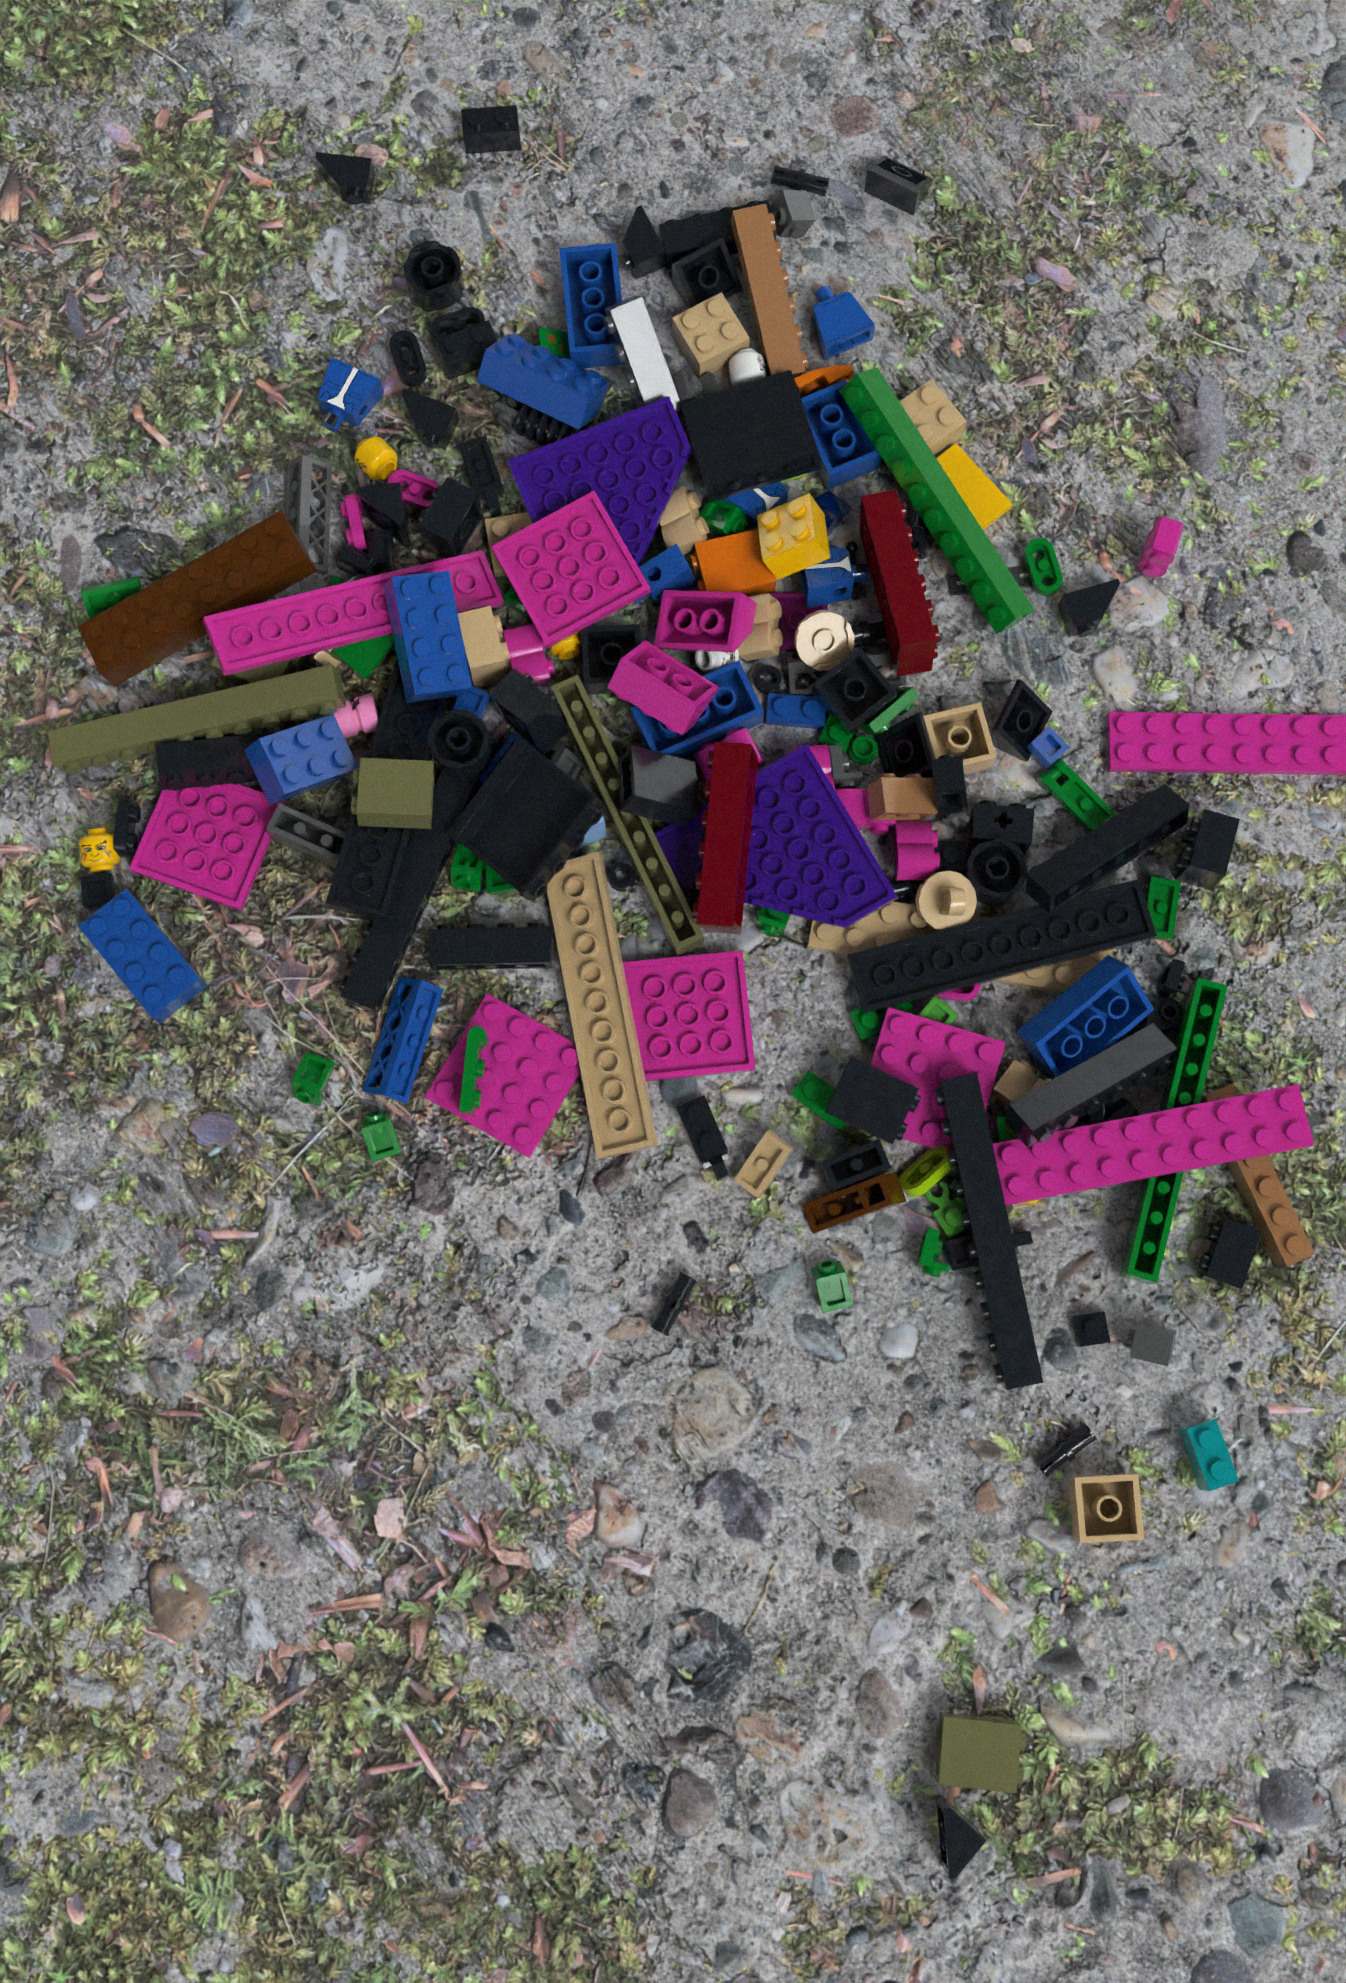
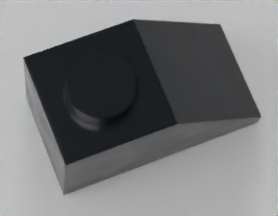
(348, 176)
(641, 247)
(431, 419)
(1086, 607)

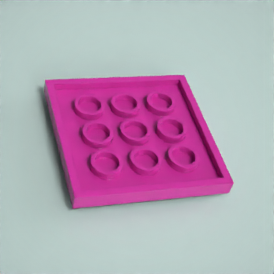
(571, 569)
(207, 841)
(691, 1015)
(928, 1052)
(523, 1080)

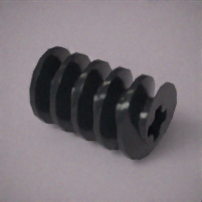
(541, 427)

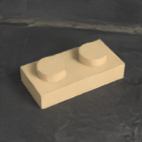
(763, 1164)

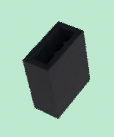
(658, 786)
(873, 1101)

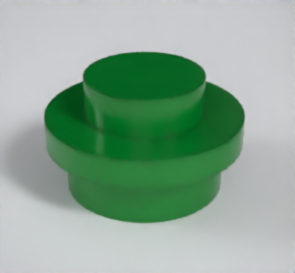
(863, 750)

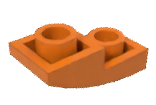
(822, 378)

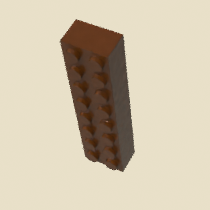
(173, 608)

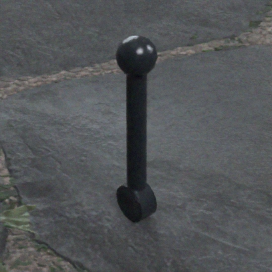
(852, 547)

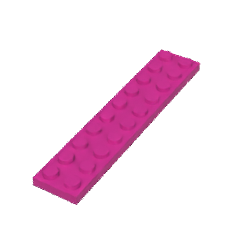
(334, 615)
(1226, 743)
(1154, 1145)

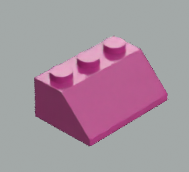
(704, 620)
(662, 687)

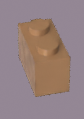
(902, 798)

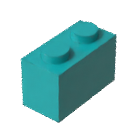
(1208, 1454)

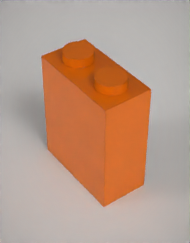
(732, 565)

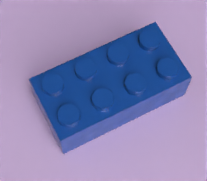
(589, 287)
(543, 380)
(427, 636)
(731, 708)
(142, 956)
(1086, 1018)

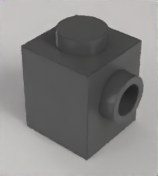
(792, 213)
(1151, 1343)

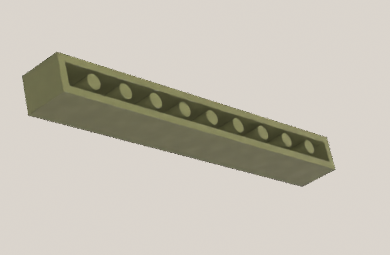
(197, 718)
(632, 829)

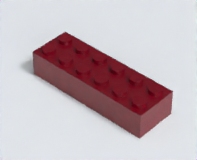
(898, 583)
(726, 838)

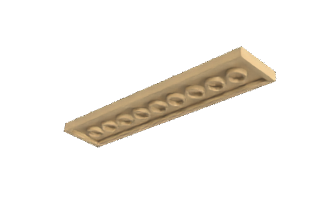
(901, 921)
(600, 1008)

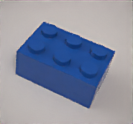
(840, 438)
(301, 759)

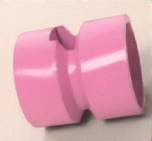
(358, 716)

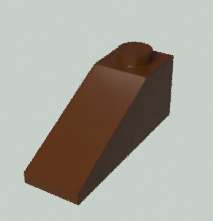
(854, 1202)

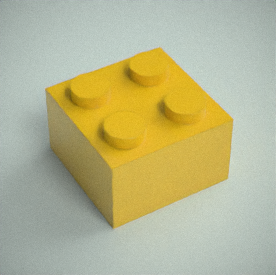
(793, 536)

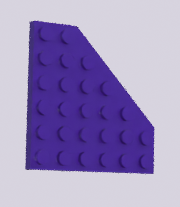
(625, 460)
(801, 851)

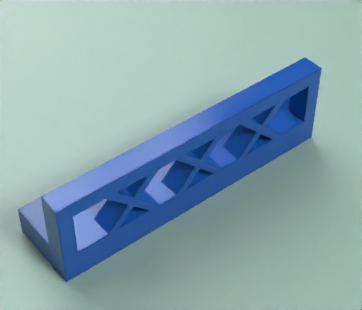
(407, 1039)

